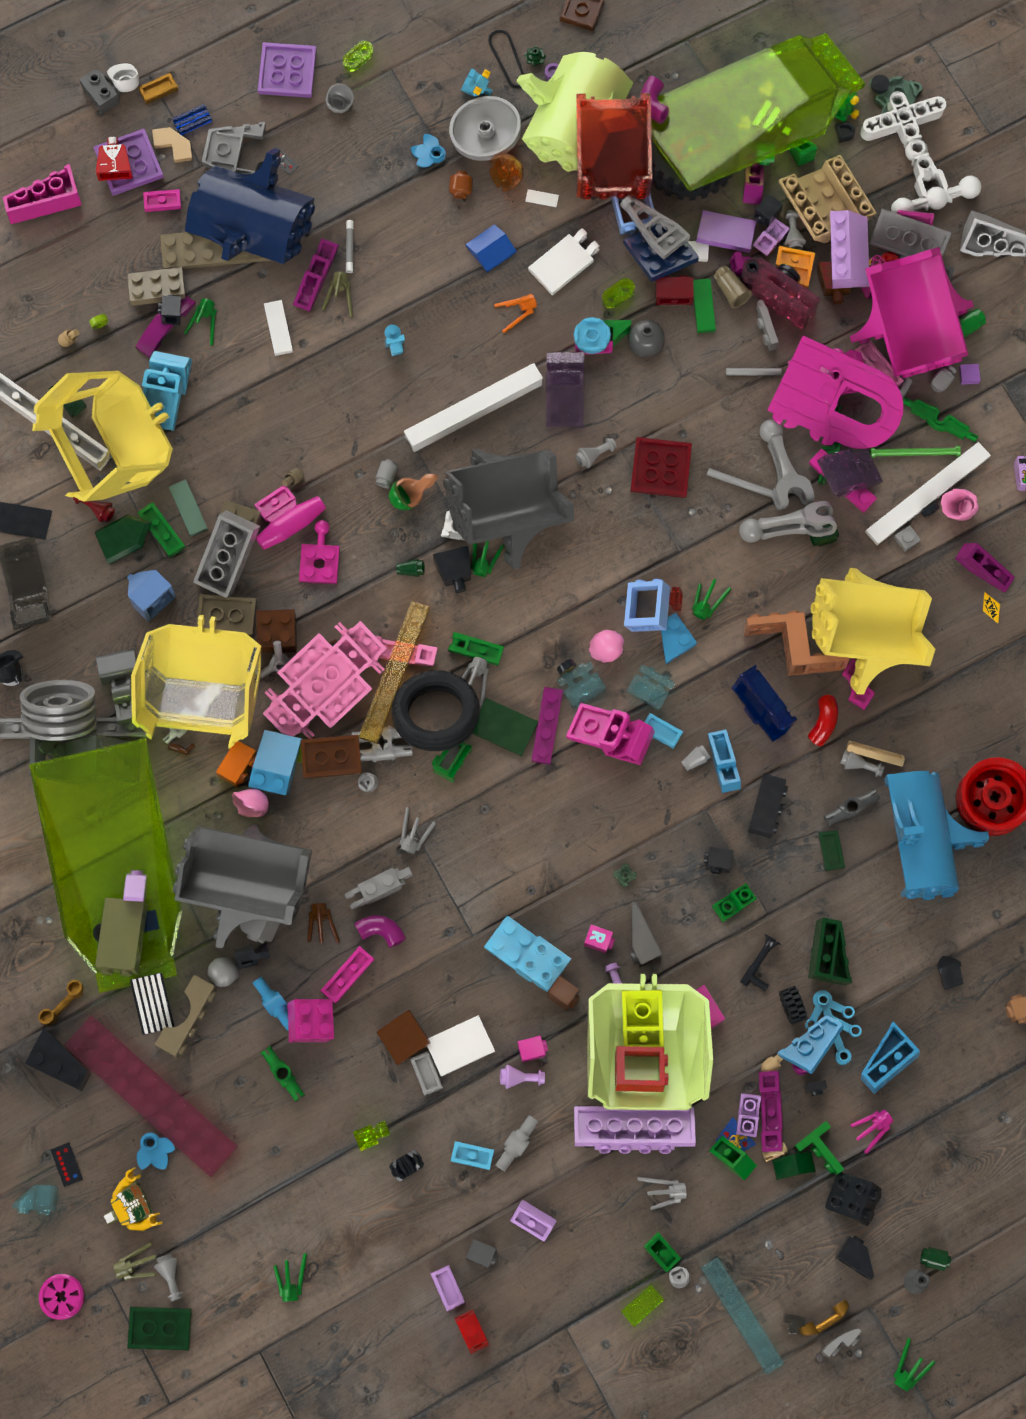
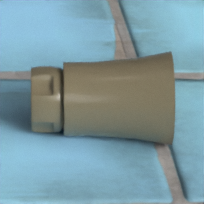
(732, 287)

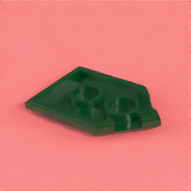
(122, 537)

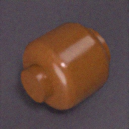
(460, 185)

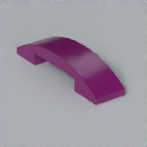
(156, 331)
(771, 1111)

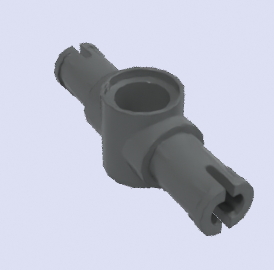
(860, 803)

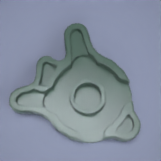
(910, 90)

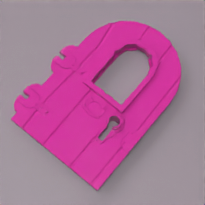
(810, 397)

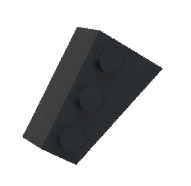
(57, 1062)

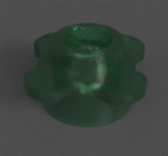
(624, 880)

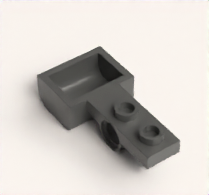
(117, 670)

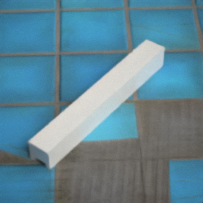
(473, 407)
(82, 443)

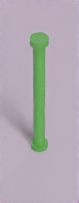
(915, 451)

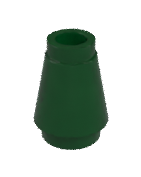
(411, 568)

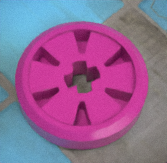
(73, 1292)

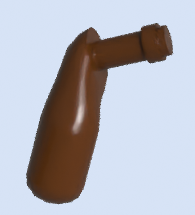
(178, 748)

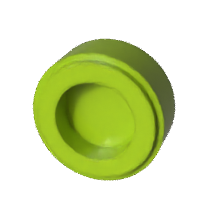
(98, 321)

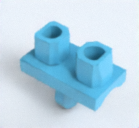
(394, 339)

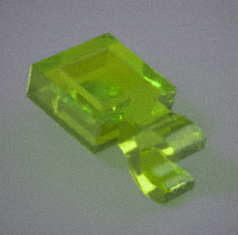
(367, 1136)

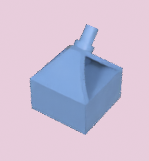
(149, 593)

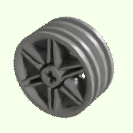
(58, 710)

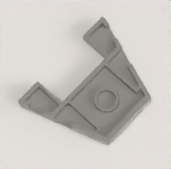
(225, 145)

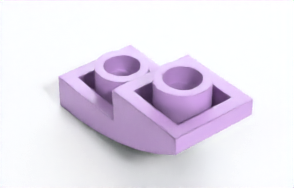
(748, 1114)

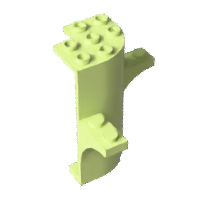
(553, 125)

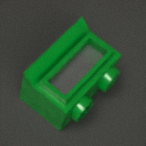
(450, 761)

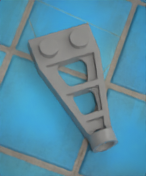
(668, 242)

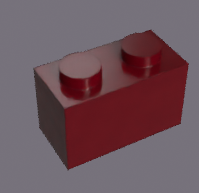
(674, 290)

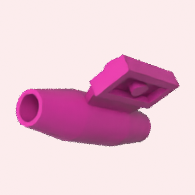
(285, 516)

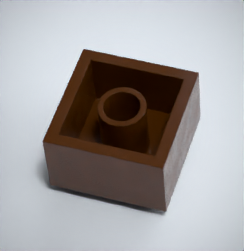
(276, 626)

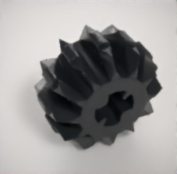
(406, 1165)

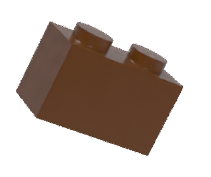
(564, 994)

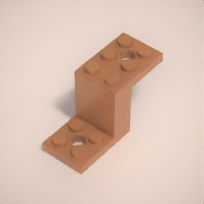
(795, 643)

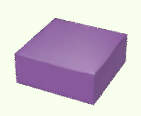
(969, 374)

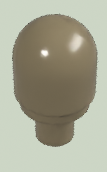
(293, 477)

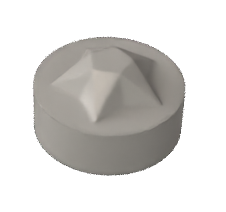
(368, 782)
(679, 1277)

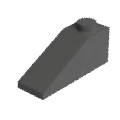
(643, 944)

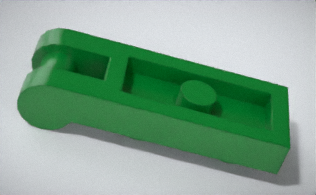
(476, 648)

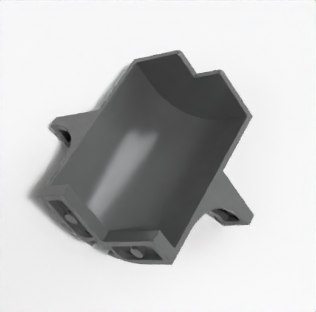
(506, 499)
(241, 877)

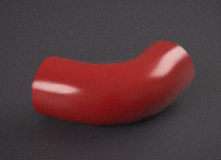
(826, 721)

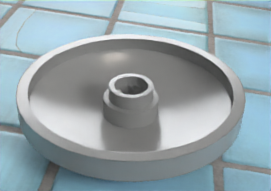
(485, 128)

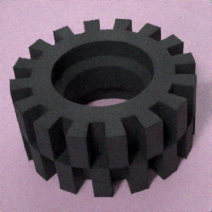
(793, 1005)

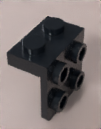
(853, 1198)

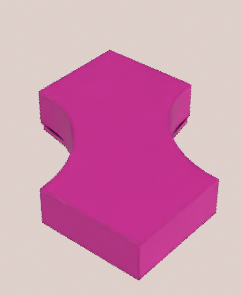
(857, 699)

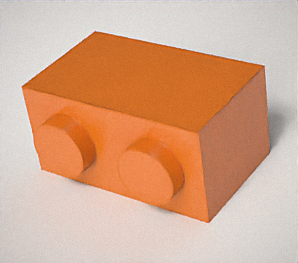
(236, 764)

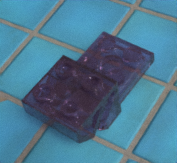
(565, 389)
(849, 471)

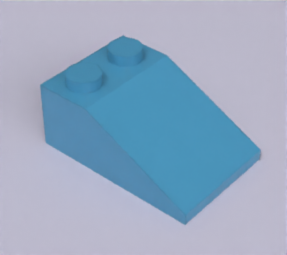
(275, 763)

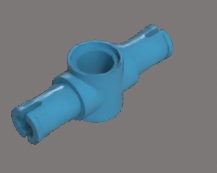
(272, 1001)

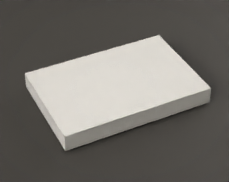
(460, 1046)

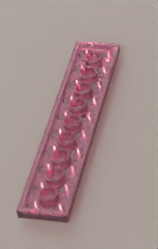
(151, 1096)

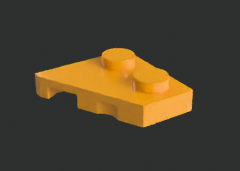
(799, 260)

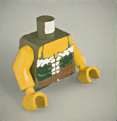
(131, 1205)

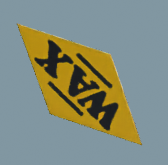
(991, 607)

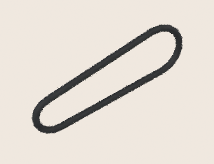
(513, 48)

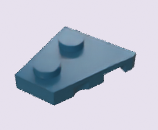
(676, 638)

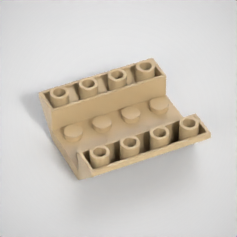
(826, 191)

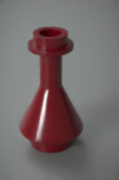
(102, 510)

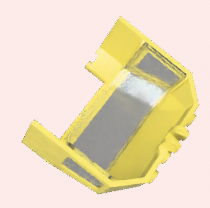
(182, 678)

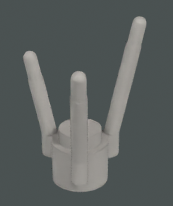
(478, 668)
(409, 843)
(676, 1191)

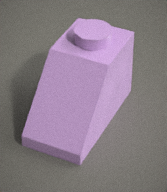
(135, 886)

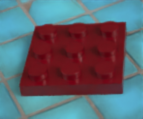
(661, 467)

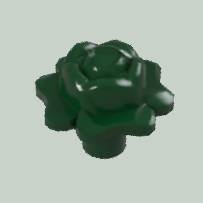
(535, 56)

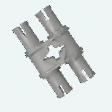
(389, 751)

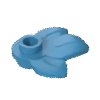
(426, 151)
(155, 1154)

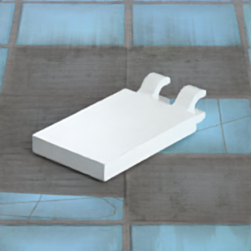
(563, 262)

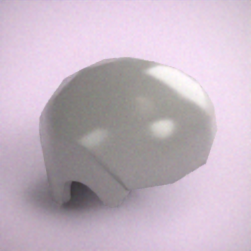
(339, 98)
(223, 971)

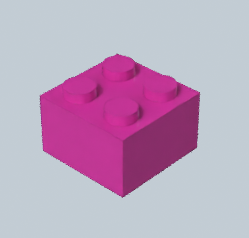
(310, 1020)

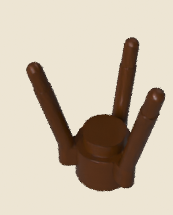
(318, 914)

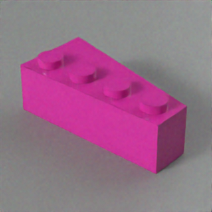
(43, 197)

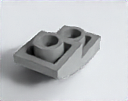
(848, 1338)

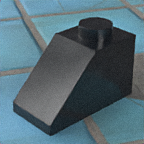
(856, 1256)

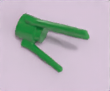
(205, 309)
(480, 567)
(702, 609)
(290, 1292)
(906, 1380)

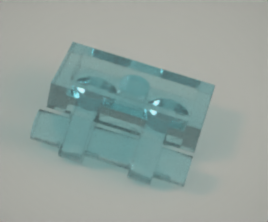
(583, 690)
(647, 691)

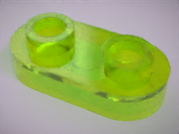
(355, 55)
(617, 293)

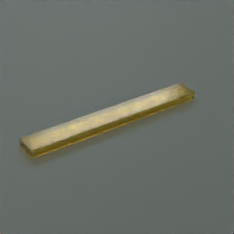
(394, 672)

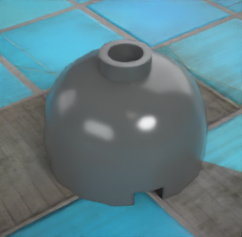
(646, 338)

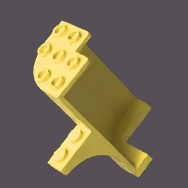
(871, 623)

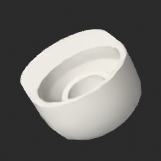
(124, 77)

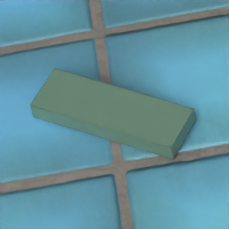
(188, 508)

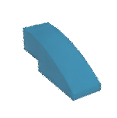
(724, 761)

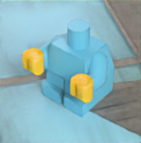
(477, 84)

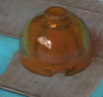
(506, 171)

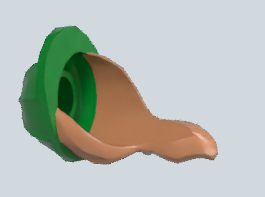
(409, 492)

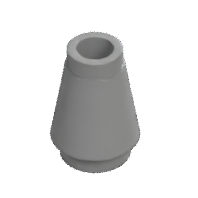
(696, 758)

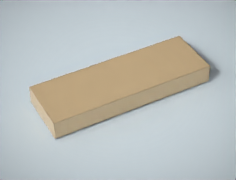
(875, 753)

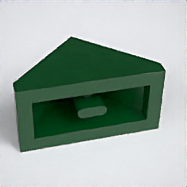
(793, 1165)

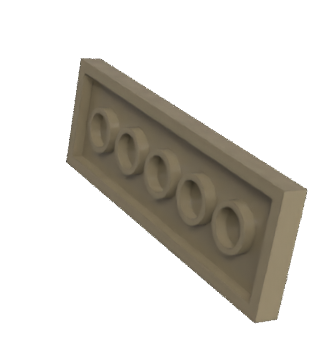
(194, 251)

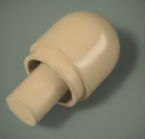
(68, 337)
(771, 1064)

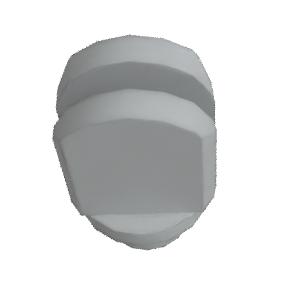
(943, 379)

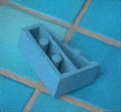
(890, 1058)

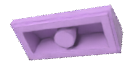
(533, 1220)

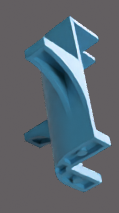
(927, 835)

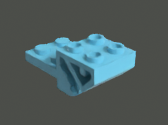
(166, 383)
(527, 954)

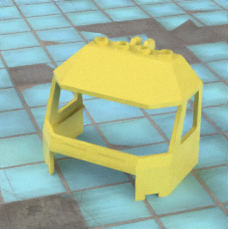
(124, 423)

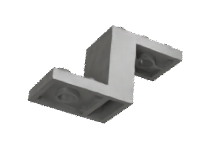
(57, 749)

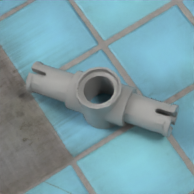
(516, 1143)

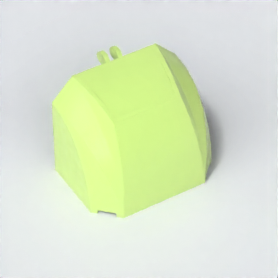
(685, 1041)

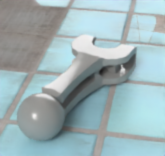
(787, 477)
(800, 522)

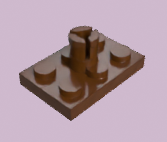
(331, 756)

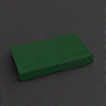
(504, 727)
(159, 1328)

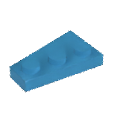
(813, 1045)

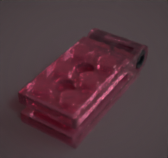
(779, 291)

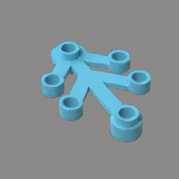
(826, 1009)

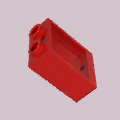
(640, 1085)

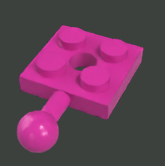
(312, 553)

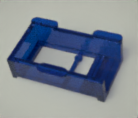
(763, 704)

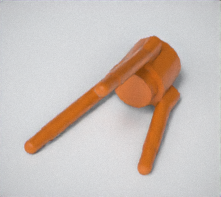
(525, 303)

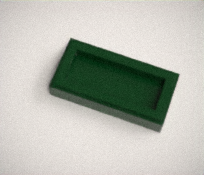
(831, 850)

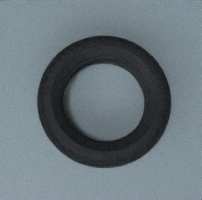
(435, 681)

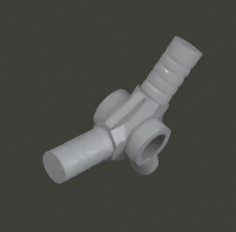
(277, 661)

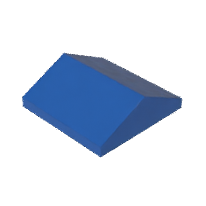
(491, 248)

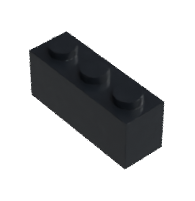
(768, 806)

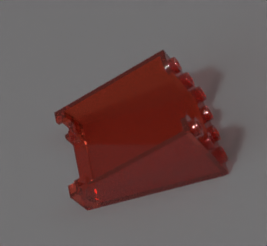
(613, 147)

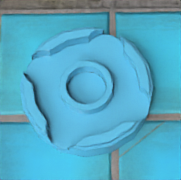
(592, 335)

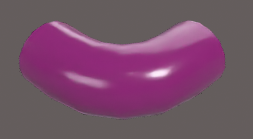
(659, 111)
(381, 926)

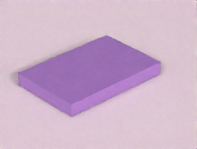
(726, 231)

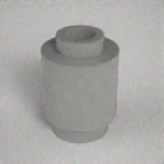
(386, 473)

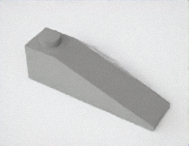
(990, 236)

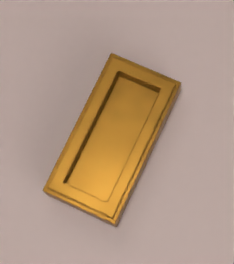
(158, 88)

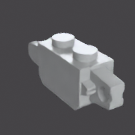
(379, 886)

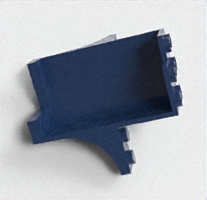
(250, 212)

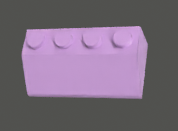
(849, 249)

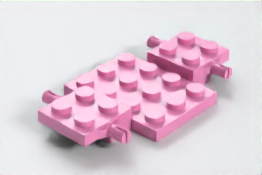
(324, 680)

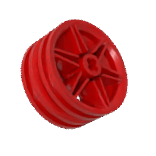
(967, 792)

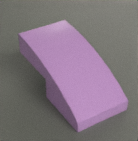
(771, 237)

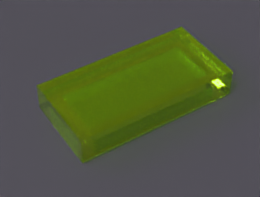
(642, 1305)

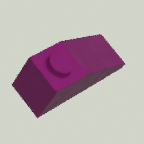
(753, 184)
(983, 565)

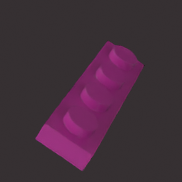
(547, 725)

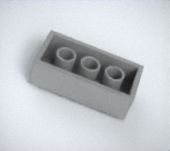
(226, 554)

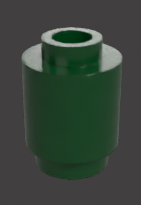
(824, 540)
(935, 1258)

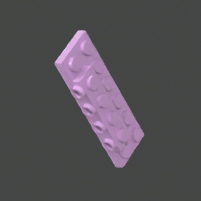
(633, 1129)

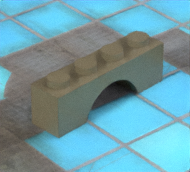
(174, 1039)

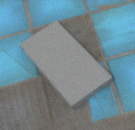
(906, 235)

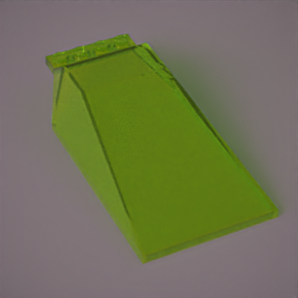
(754, 108)
(97, 826)

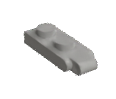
(765, 323)

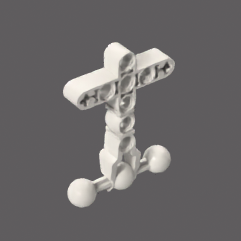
(932, 109)

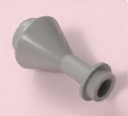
(794, 238)
(587, 456)
(855, 761)
(166, 1267)

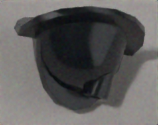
(10, 668)

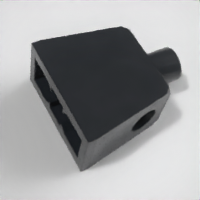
(454, 567)

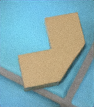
(170, 138)

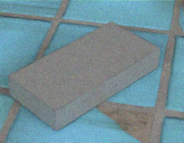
(426, 1073)

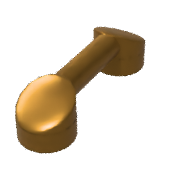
(50, 1017)
(839, 1309)

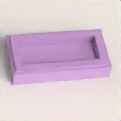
(447, 1288)

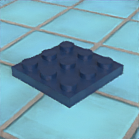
(651, 263)

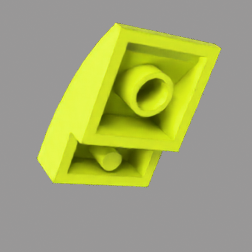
(643, 1018)

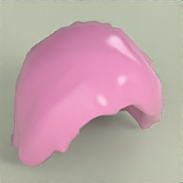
(959, 504)
(606, 646)
(251, 802)

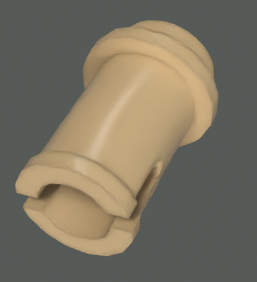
(772, 1155)

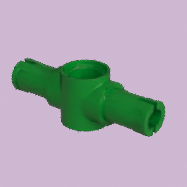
(277, 1065)

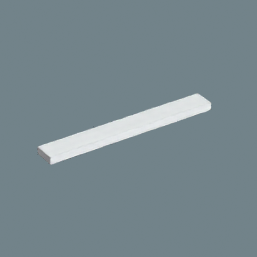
(927, 493)

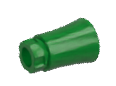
(972, 321)

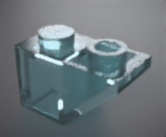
(38, 1198)

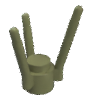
(339, 283)
(124, 1267)

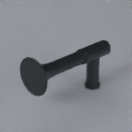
(749, 975)

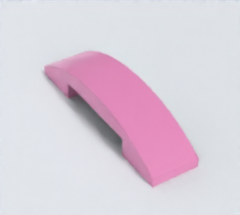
(422, 654)

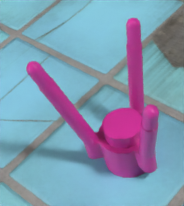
(880, 1120)

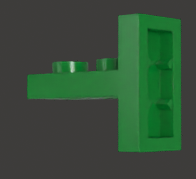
(820, 1149)

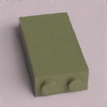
(121, 937)

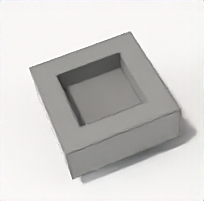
(907, 538)

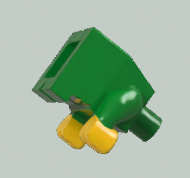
(847, 107)

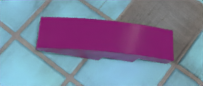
(315, 275)

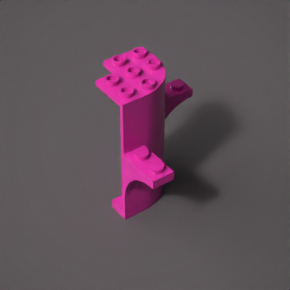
(915, 313)

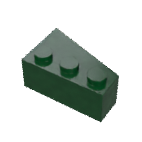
(829, 954)

